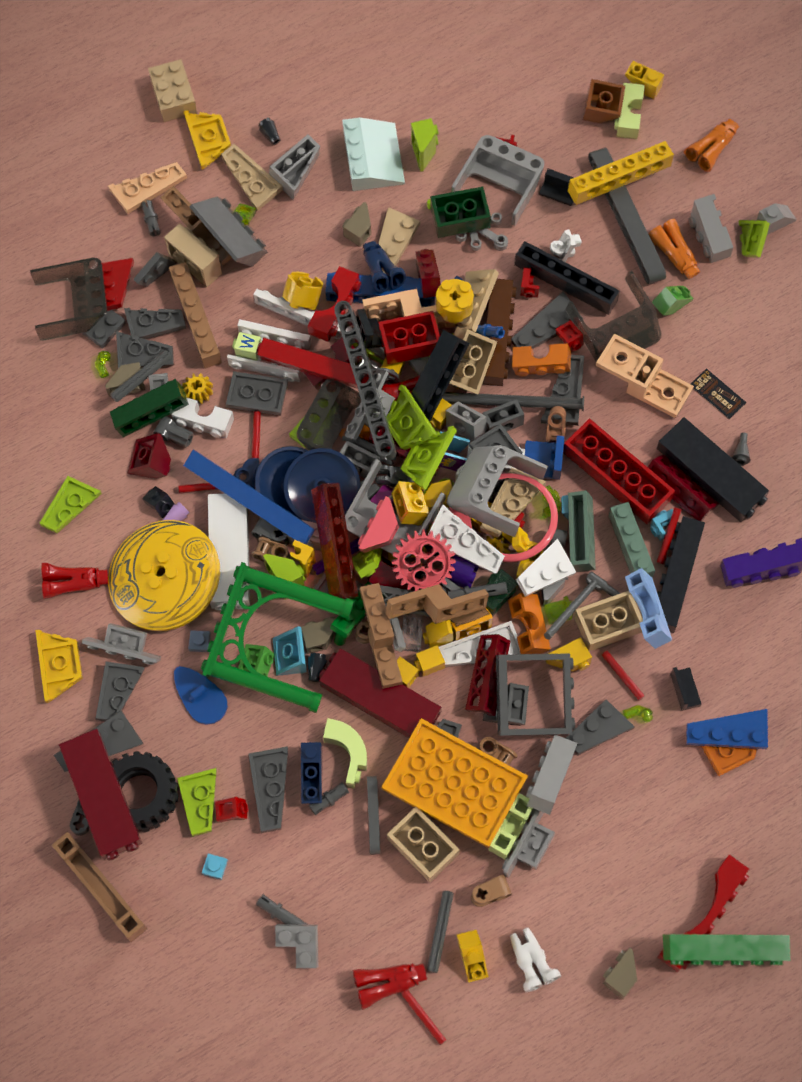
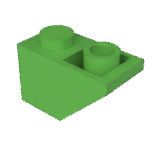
(672, 299)

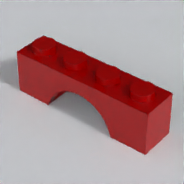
(324, 322)

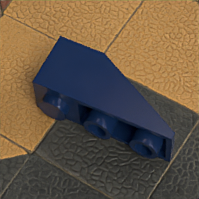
(311, 772)

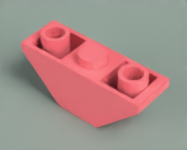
(381, 528)

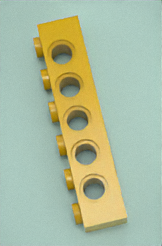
(620, 172)

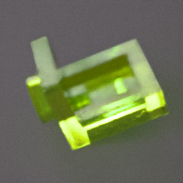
(546, 511)

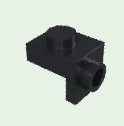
(158, 501)

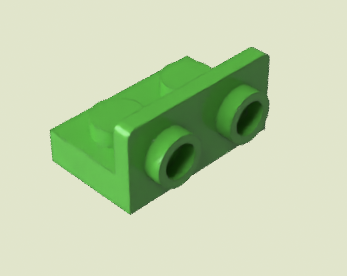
(259, 657)

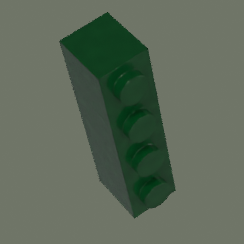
(149, 407)

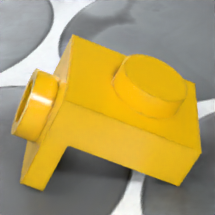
(520, 541)

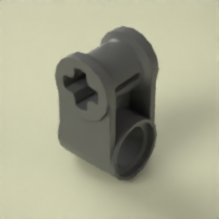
(267, 530)

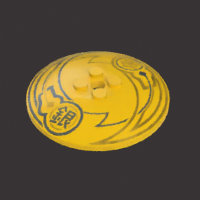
(180, 593)

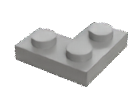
(303, 938)

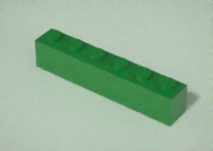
(726, 948)

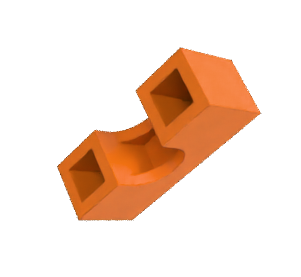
(556, 361)
(530, 613)

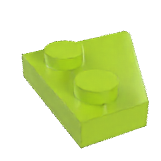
(753, 237)

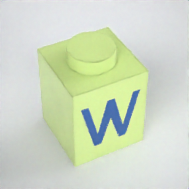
(246, 346)

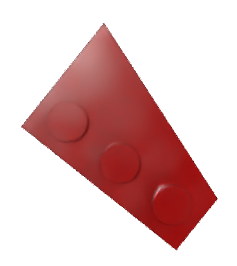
(115, 279)

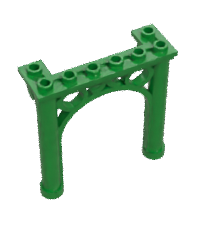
(283, 589)

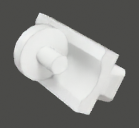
(565, 246)

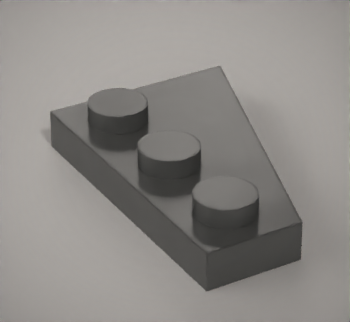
(599, 727)

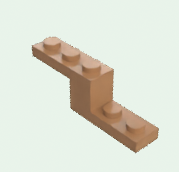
(181, 208)
(436, 603)
(380, 636)

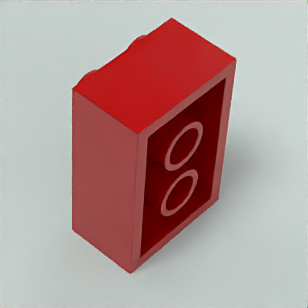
(409, 337)

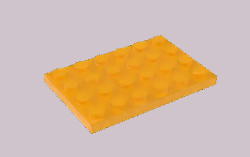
(454, 782)

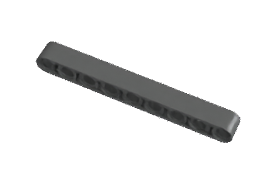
(631, 224)
(368, 388)

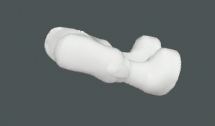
(530, 953)

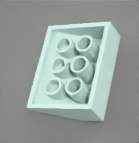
(372, 153)

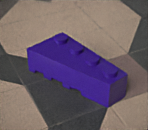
(763, 565)

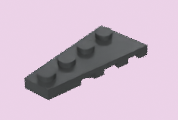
(117, 736)

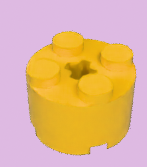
(302, 290)
(454, 300)

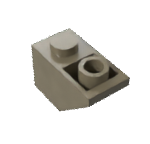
(358, 226)
(123, 375)
(318, 635)
(623, 975)

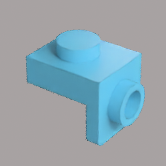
(661, 520)

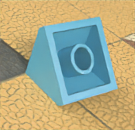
(289, 652)

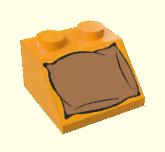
(471, 623)

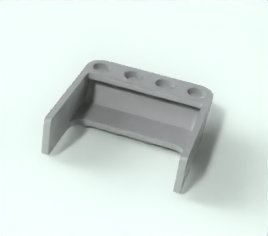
(504, 166)
(479, 479)
(363, 509)

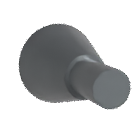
(741, 453)

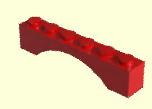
(727, 879)

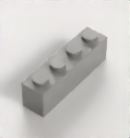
(552, 773)

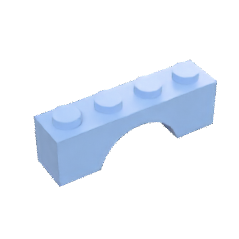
(654, 623)

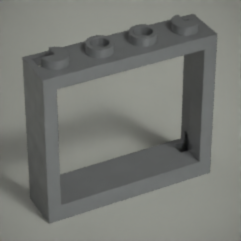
(502, 694)

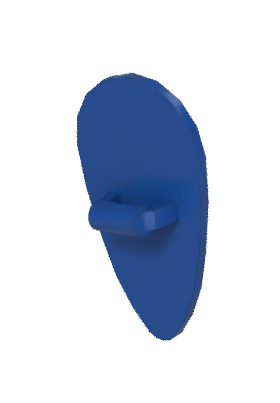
(200, 696)

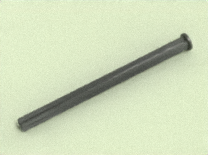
(524, 401)

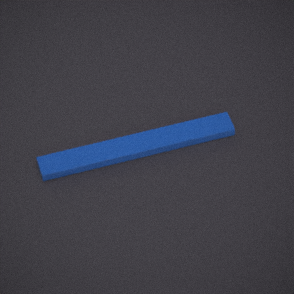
(249, 497)

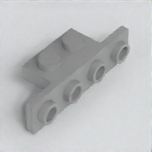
(360, 419)
(123, 641)
(531, 846)

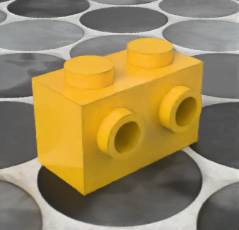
(410, 503)

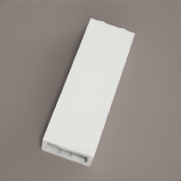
(231, 540)

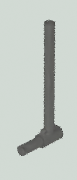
(593, 582)

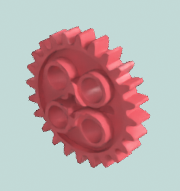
(414, 546)

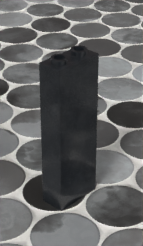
(713, 470)

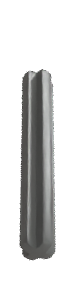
(140, 376)
(440, 931)

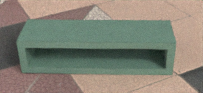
(581, 531)
(630, 539)

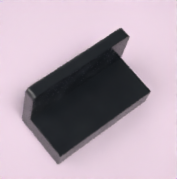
(556, 187)
(369, 330)
(685, 688)

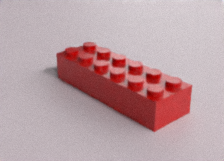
(618, 471)

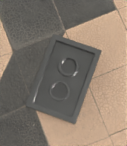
(257, 393)

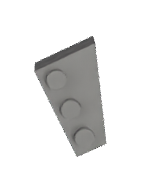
(295, 165)
(709, 230)

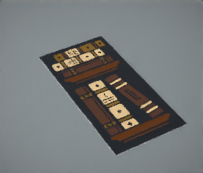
(718, 393)

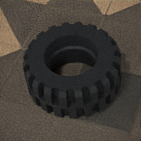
(167, 787)

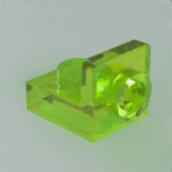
(247, 212)
(555, 609)

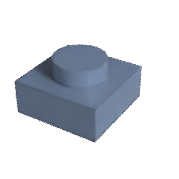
(199, 641)

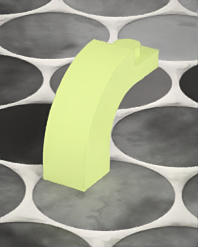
(346, 737)

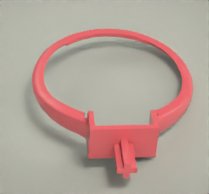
(552, 528)

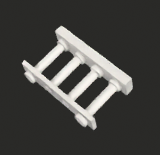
(284, 336)

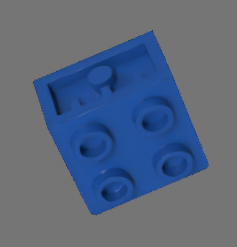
(548, 454)

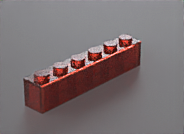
(334, 541)

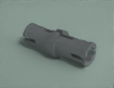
(150, 218)
(329, 798)

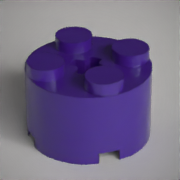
(463, 573)

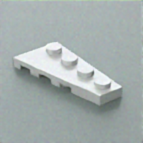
(466, 541)
(465, 649)

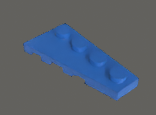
(733, 731)

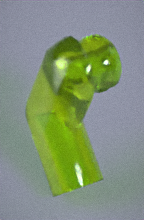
(101, 359)
(638, 710)

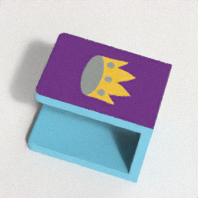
(453, 461)

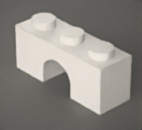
(216, 424)

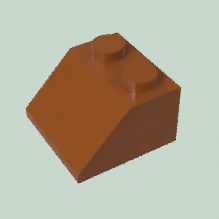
(603, 101)

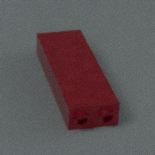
(361, 687)
(100, 795)

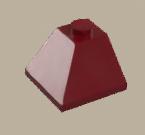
(150, 457)

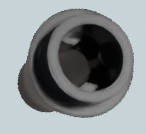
(269, 130)
(316, 664)

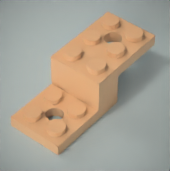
(398, 305)
(644, 375)

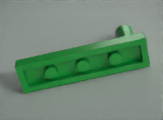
(343, 626)

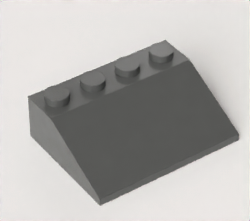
(230, 230)

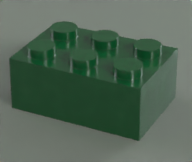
(460, 212)

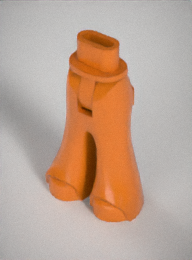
(719, 138)
(681, 255)

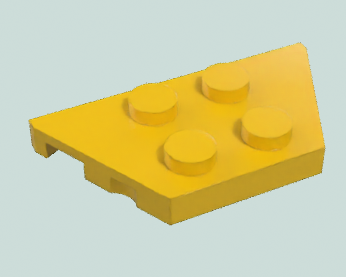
(207, 136)
(58, 663)

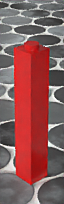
(307, 362)

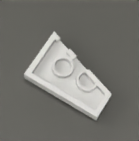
(546, 570)

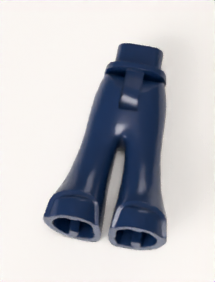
(378, 259)

